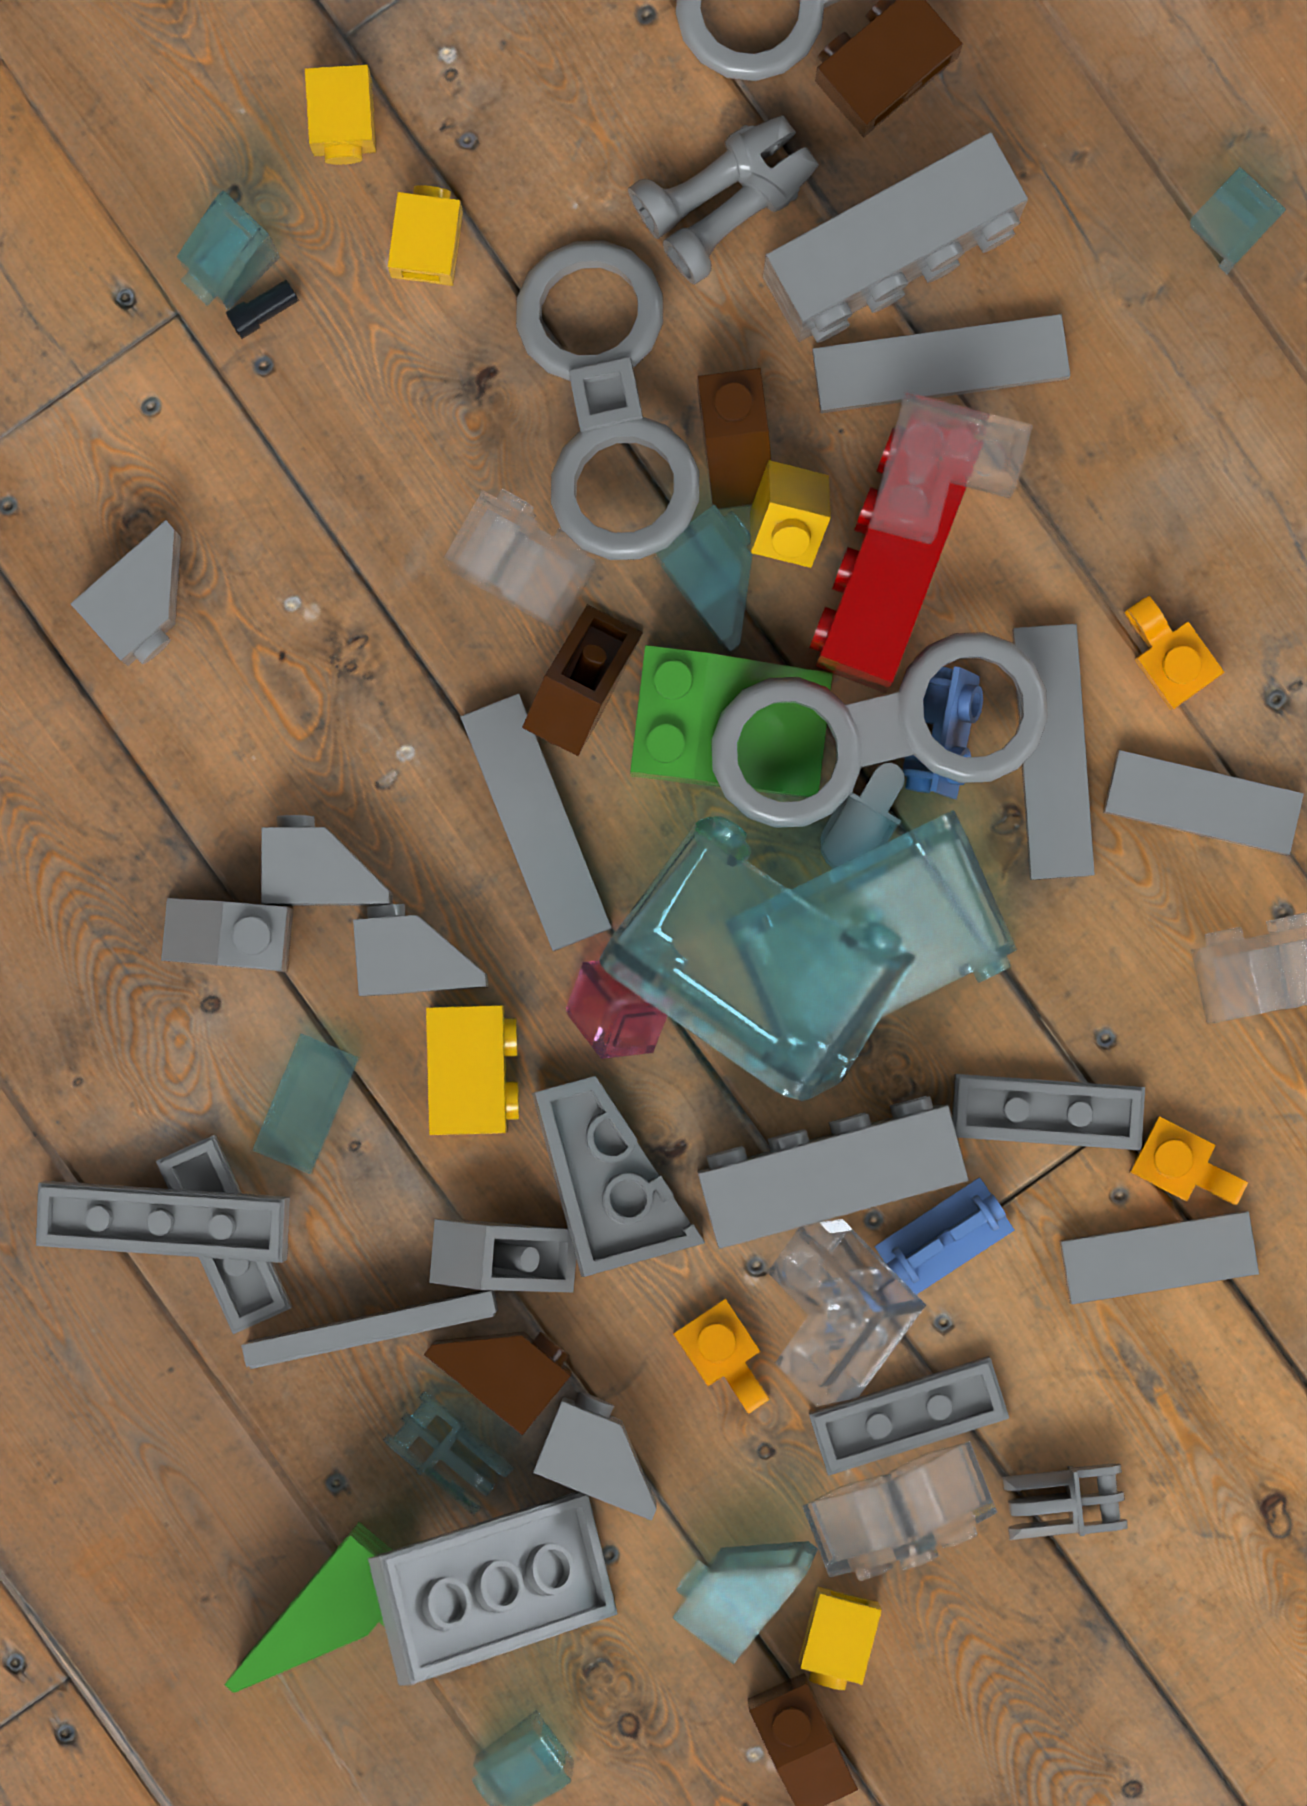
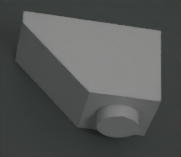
(136, 598)
(314, 868)
(227, 934)
(408, 956)
(502, 1256)
(595, 1456)

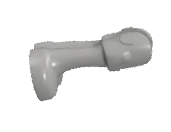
(741, 163)

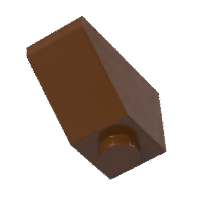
(734, 435)
(581, 680)
(505, 1372)
(801, 1743)

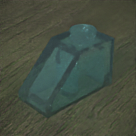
(225, 253)
(712, 572)
(740, 1592)
(523, 1765)

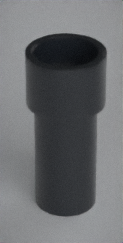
(248, 316)

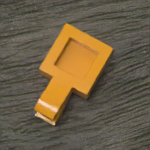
(1176, 660)
(1179, 1161)
(719, 1348)

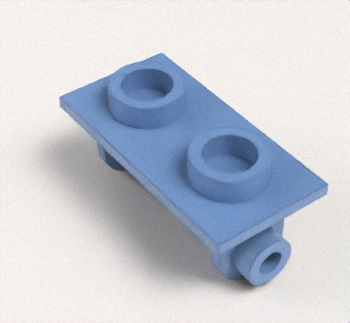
(952, 706)
(945, 1236)

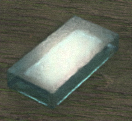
(306, 1103)

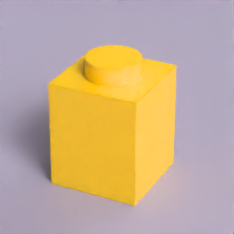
(340, 113)
(425, 236)
(790, 514)
(839, 1638)

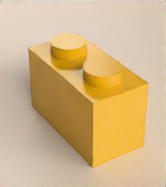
(469, 1070)

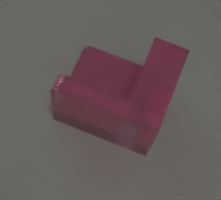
(613, 1015)

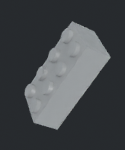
(894, 239)
(831, 1174)

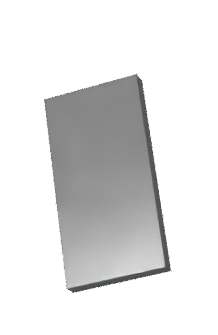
(492, 1587)

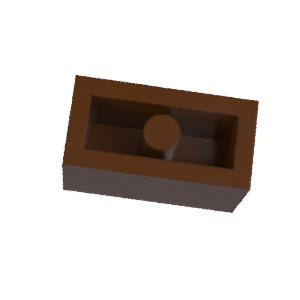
(886, 61)

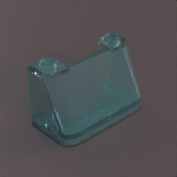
(931, 896)
(755, 964)

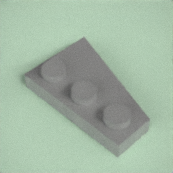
(605, 1182)

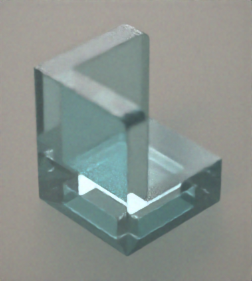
(1236, 218)

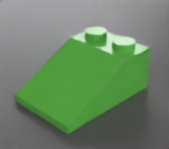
(680, 710)
(325, 1615)

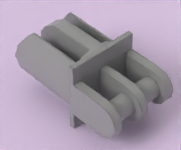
(863, 820)
(1069, 1502)

